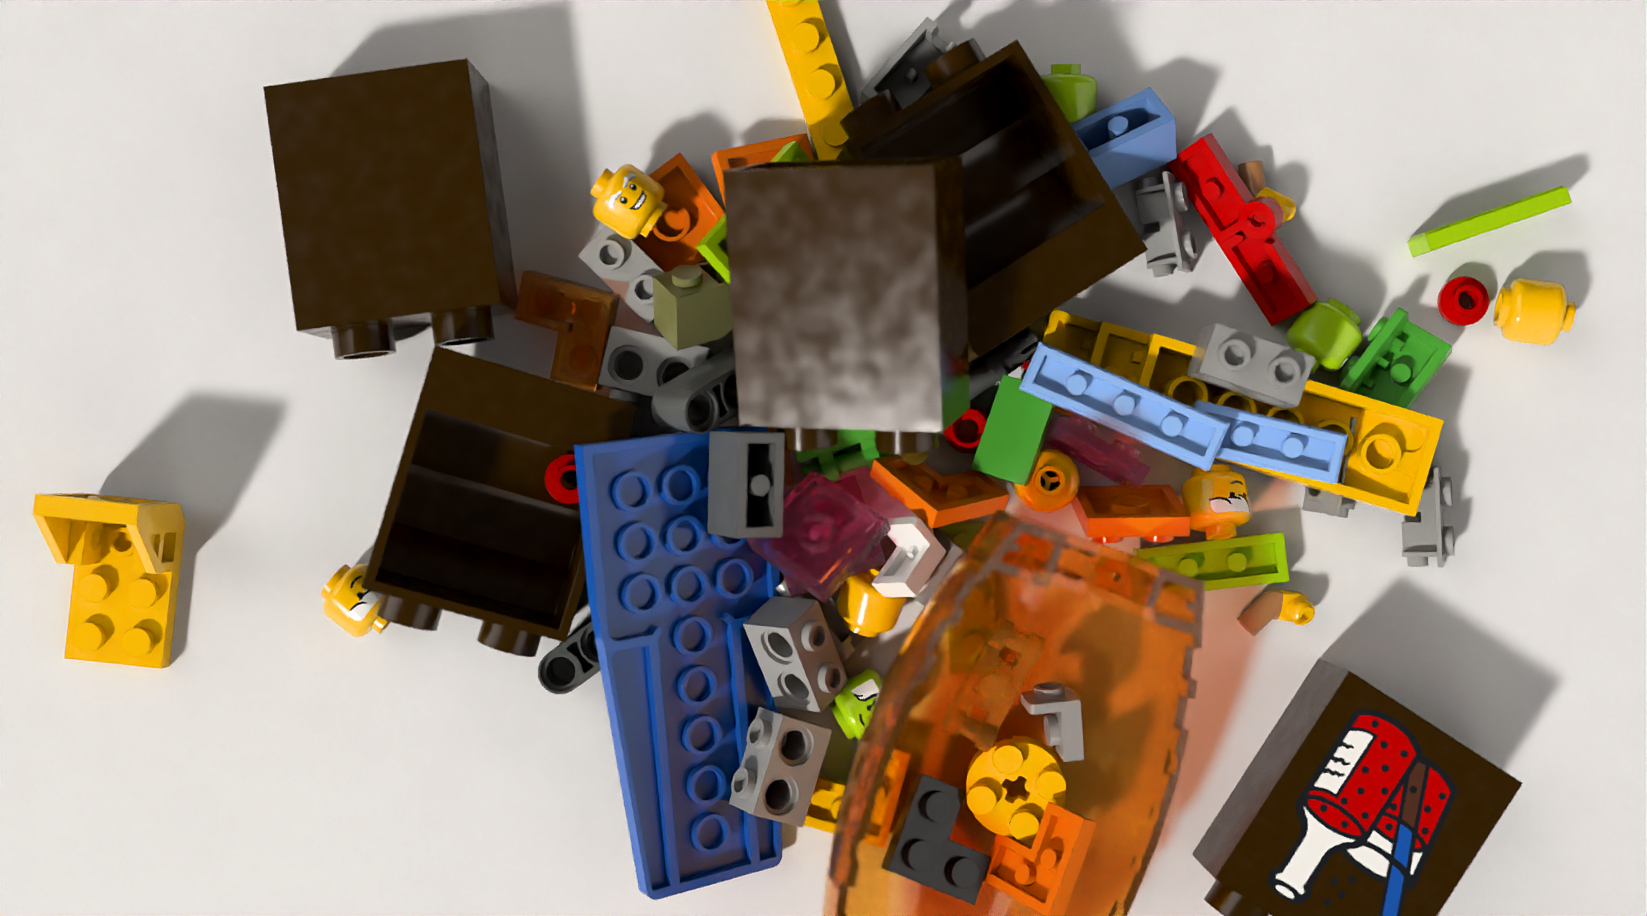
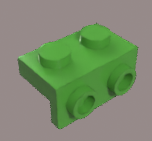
(1396, 362)

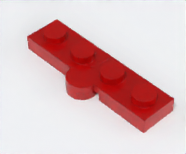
(1243, 229)

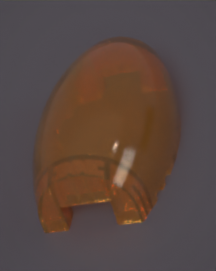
(1113, 635)

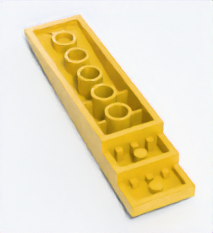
(1389, 443)

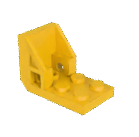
(123, 574)

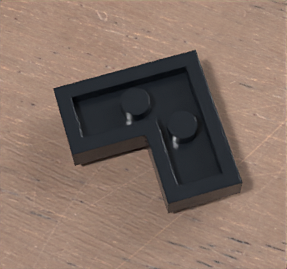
(922, 844)

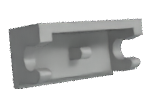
(905, 68)

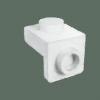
(912, 561)

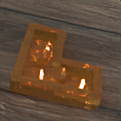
(579, 315)

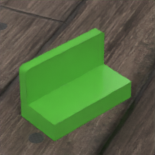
(1013, 434)

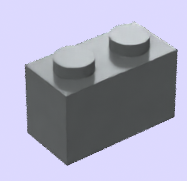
(746, 484)

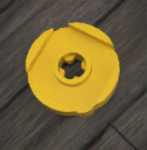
(1009, 759)

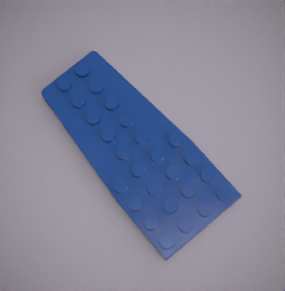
(675, 657)

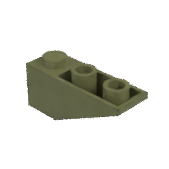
(692, 305)

